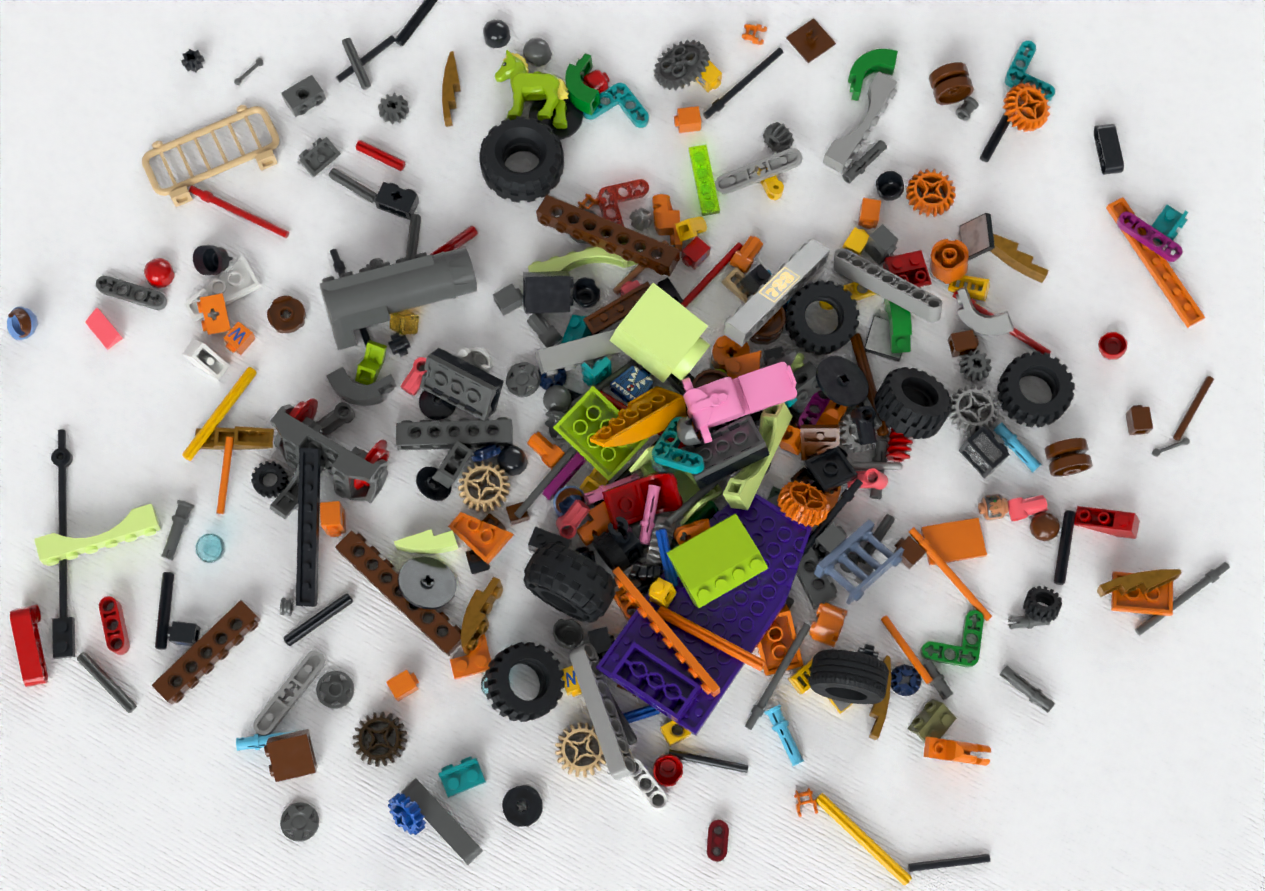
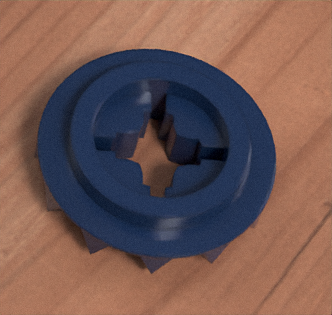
(560, 379)
(485, 453)
(904, 689)

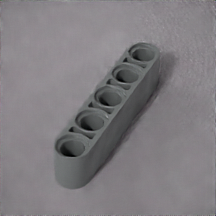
(443, 822)

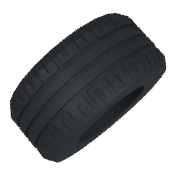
(849, 676)

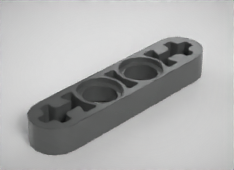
(132, 290)

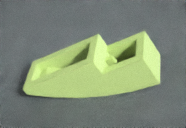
(428, 543)

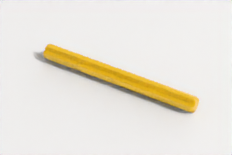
(219, 414)
(862, 838)

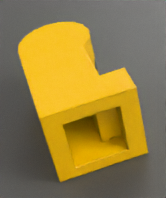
(772, 186)
(691, 228)

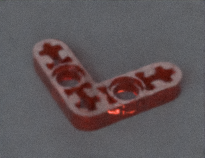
(616, 198)

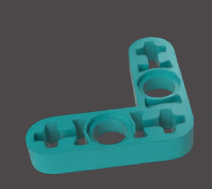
(1019, 72)
(621, 100)
(671, 452)

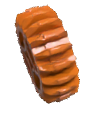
(1026, 107)
(929, 183)
(803, 503)

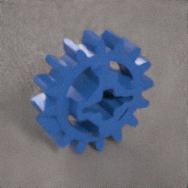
(406, 814)

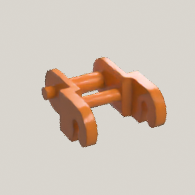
(747, 36)
(591, 199)
(806, 793)

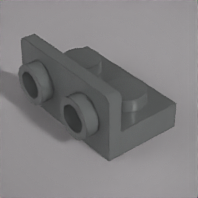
(319, 156)

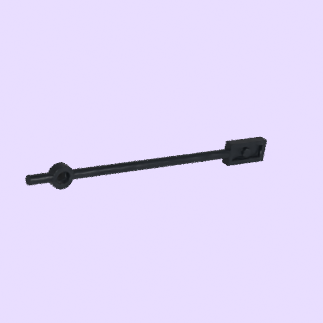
(63, 627)

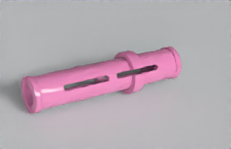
(596, 495)
(647, 523)

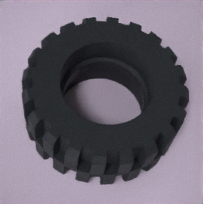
(838, 300)
(1048, 370)
(913, 403)
(546, 670)

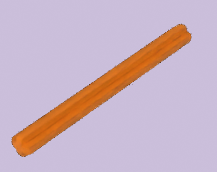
(711, 638)

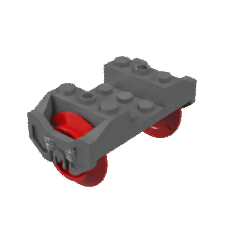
(355, 473)

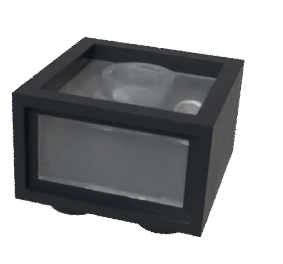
(984, 451)

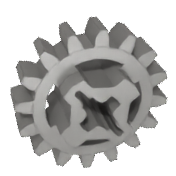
(850, 435)

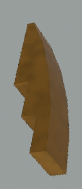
(449, 86)
(1007, 252)
(244, 438)
(1145, 581)
(879, 709)

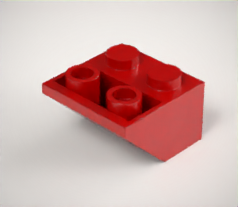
(909, 267)

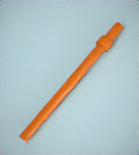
(925, 544)

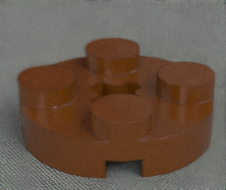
(282, 324)

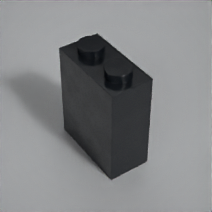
(547, 292)

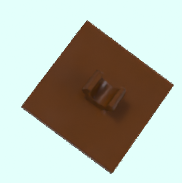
(810, 40)

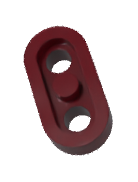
(717, 840)

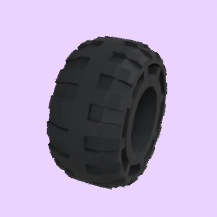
(515, 137)
(569, 582)

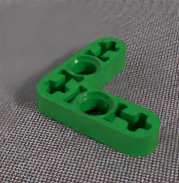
(966, 647)

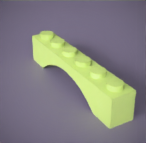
(577, 259)
(743, 486)
(138, 522)

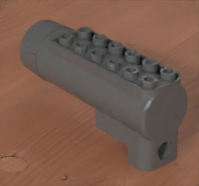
(373, 294)

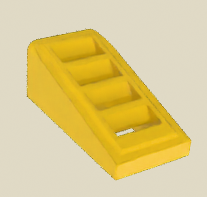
(978, 282)
(796, 683)

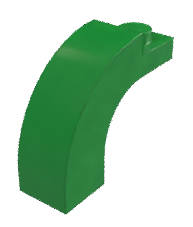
(871, 62)
(581, 96)
(899, 327)

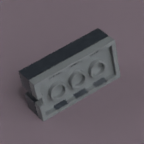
(461, 384)
(729, 451)

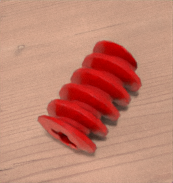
(898, 447)

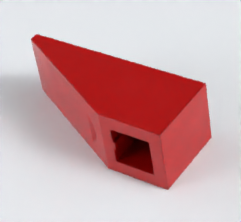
(1108, 521)

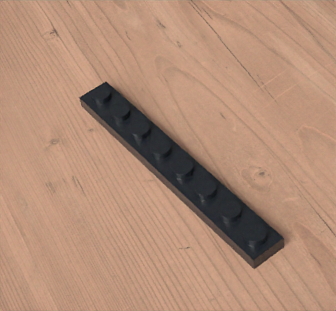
(308, 527)

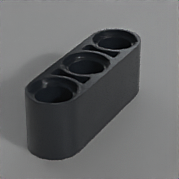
(1108, 149)

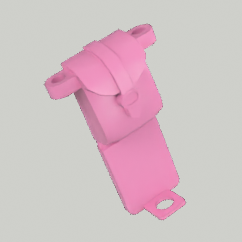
(737, 397)

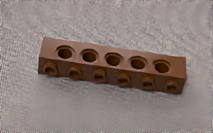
(165, 683)

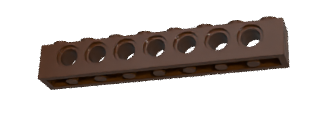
(602, 227)
(348, 547)

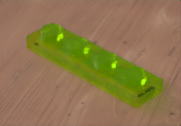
(704, 180)

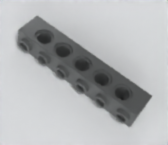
(425, 441)
(806, 578)

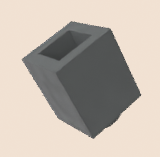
(508, 299)

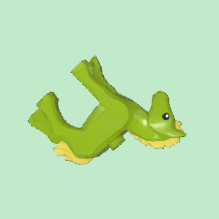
(533, 87)

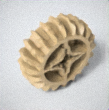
(487, 471)
(573, 744)

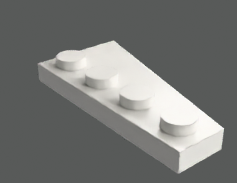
(233, 283)

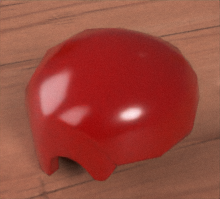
(159, 273)
(1112, 345)
(667, 769)

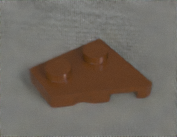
(818, 439)

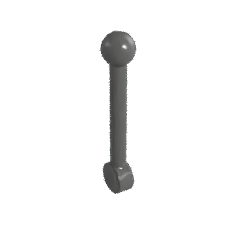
(259, 62)
(1156, 452)

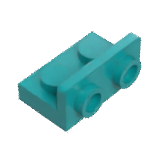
(1169, 221)
(600, 371)
(461, 777)

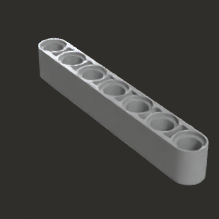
(888, 285)
(602, 711)

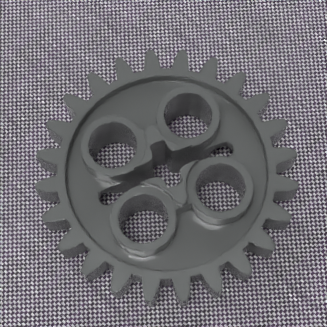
(681, 64)

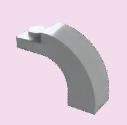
(981, 323)

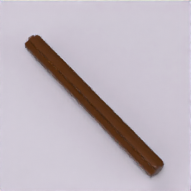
(863, 364)

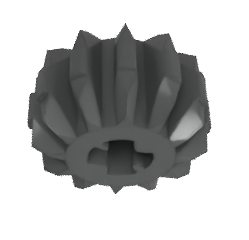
(388, 113)
(778, 137)
(982, 366)

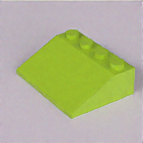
(583, 422)
(717, 560)

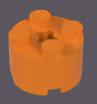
(949, 260)
(724, 347)
(829, 624)

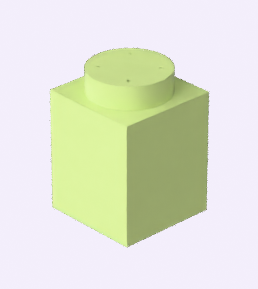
(661, 335)

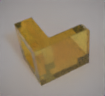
(404, 322)

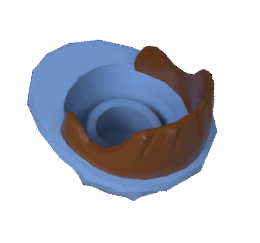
(21, 323)
(565, 498)

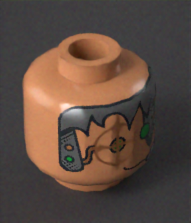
(993, 507)

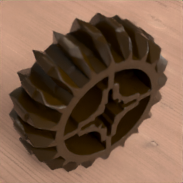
(386, 731)

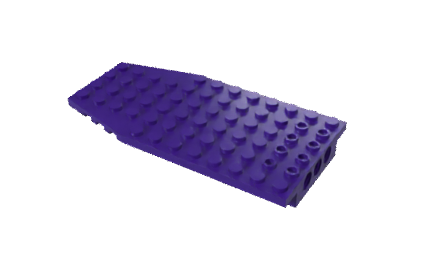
(742, 616)

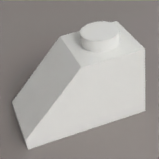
(205, 359)

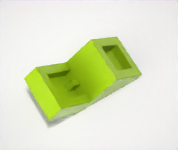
(372, 363)

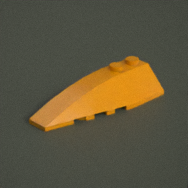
(642, 419)

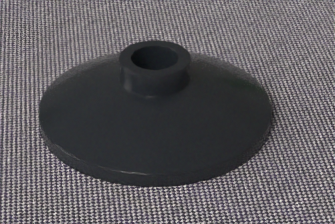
(435, 410)
(429, 487)

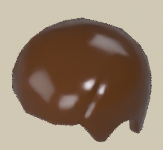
(1044, 526)

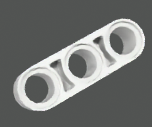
(654, 790)

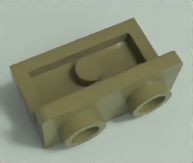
(932, 720)

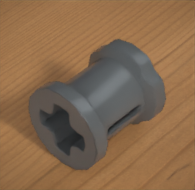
(964, 112)

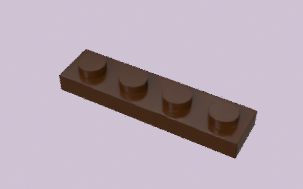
(615, 310)

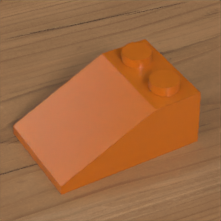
(777, 643)

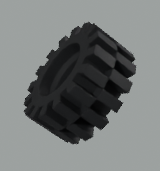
(259, 474)
(1039, 611)

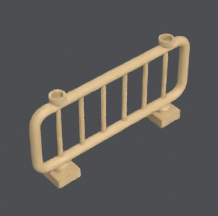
(179, 191)

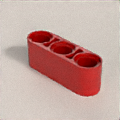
(108, 618)

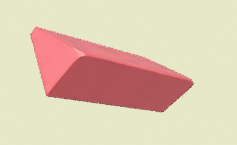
(103, 329)

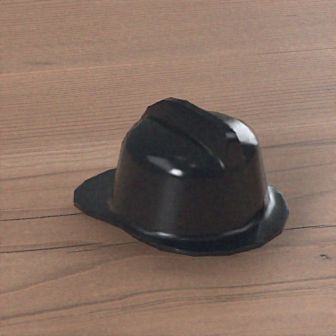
(210, 259)

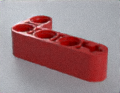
(29, 645)

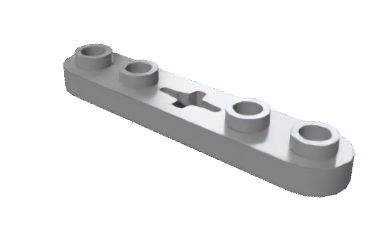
(775, 163)
(276, 708)

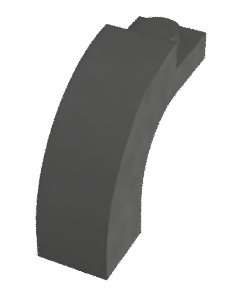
(360, 394)
(288, 499)

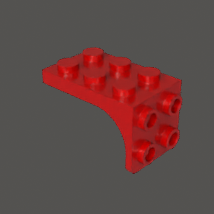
(630, 498)

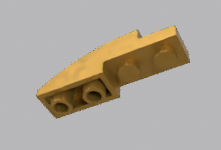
(475, 619)

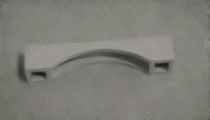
(842, 149)

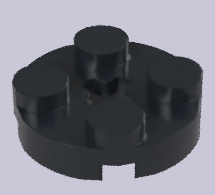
(520, 794)

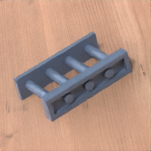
(852, 544)

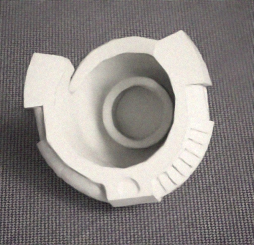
(478, 357)

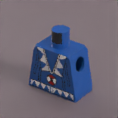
(632, 384)

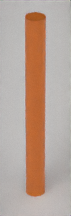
(225, 475)
(906, 649)

